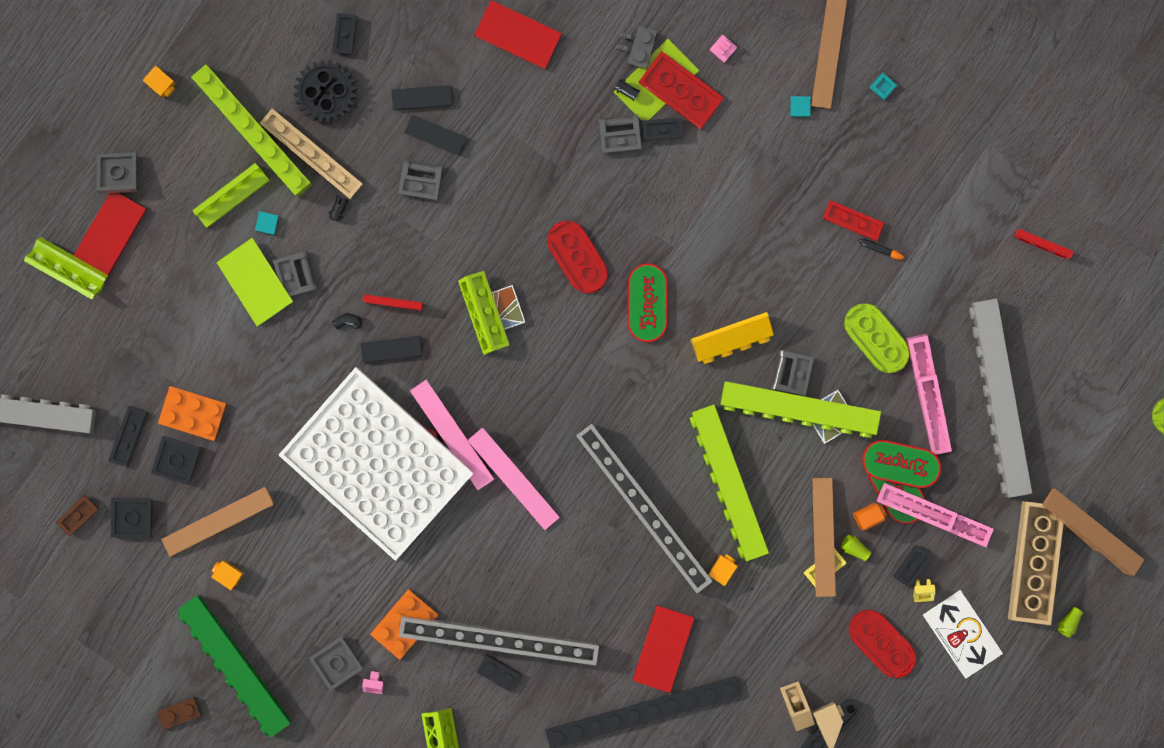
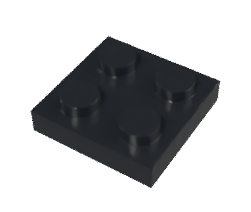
(176, 460)
(131, 517)

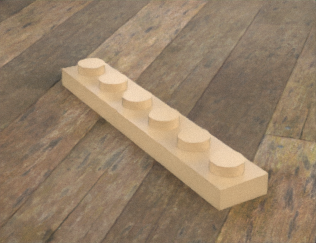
(311, 154)

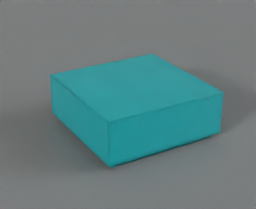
(883, 86)
(799, 106)
(267, 223)

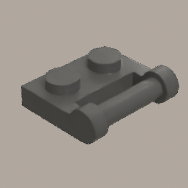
(620, 140)
(420, 186)
(288, 274)
(798, 376)

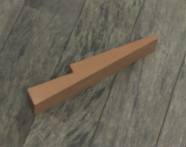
(218, 521)
(1093, 533)

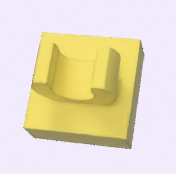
(925, 592)

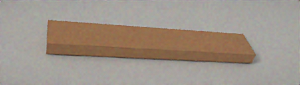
(828, 53)
(824, 537)

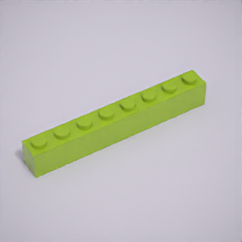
(251, 130)
(800, 408)
(730, 484)

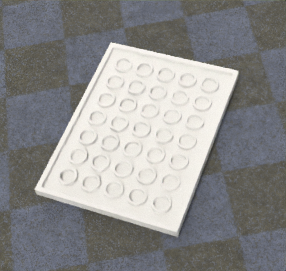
(376, 463)

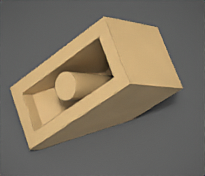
(797, 706)
(829, 722)

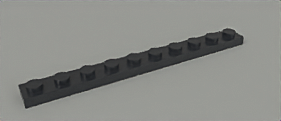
(643, 712)

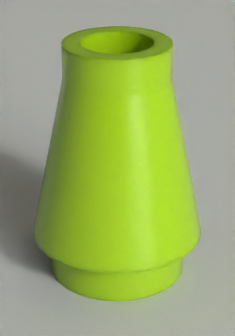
(855, 548)
(1070, 622)

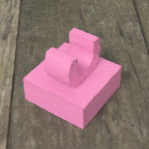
(723, 48)
(373, 685)

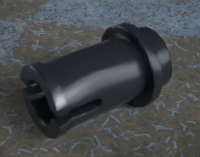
(626, 89)
(338, 208)

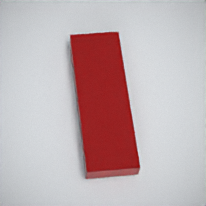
(853, 220)
(1043, 244)
(391, 302)

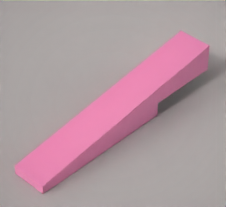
(929, 394)
(451, 433)
(513, 478)
(935, 515)

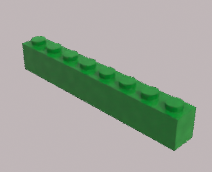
(234, 666)

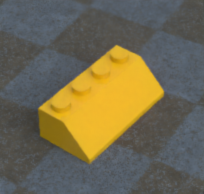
(732, 337)

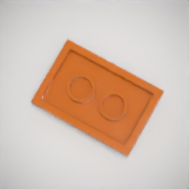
(192, 413)
(388, 629)

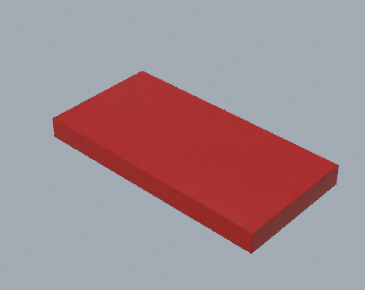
(518, 34)
(680, 90)
(110, 232)
(663, 649)

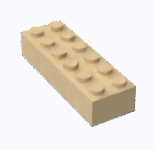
(1035, 565)

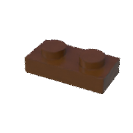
(77, 515)
(179, 713)

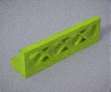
(231, 195)
(67, 267)
(483, 312)
(443, 729)

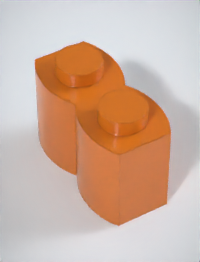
(869, 516)

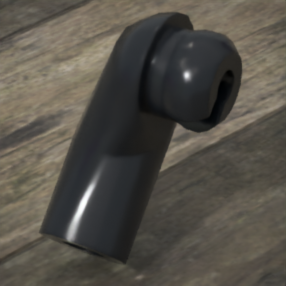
(349, 319)

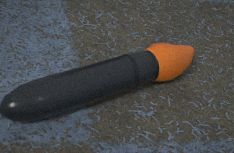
(881, 249)

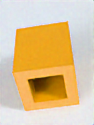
(160, 82)
(723, 569)
(227, 574)

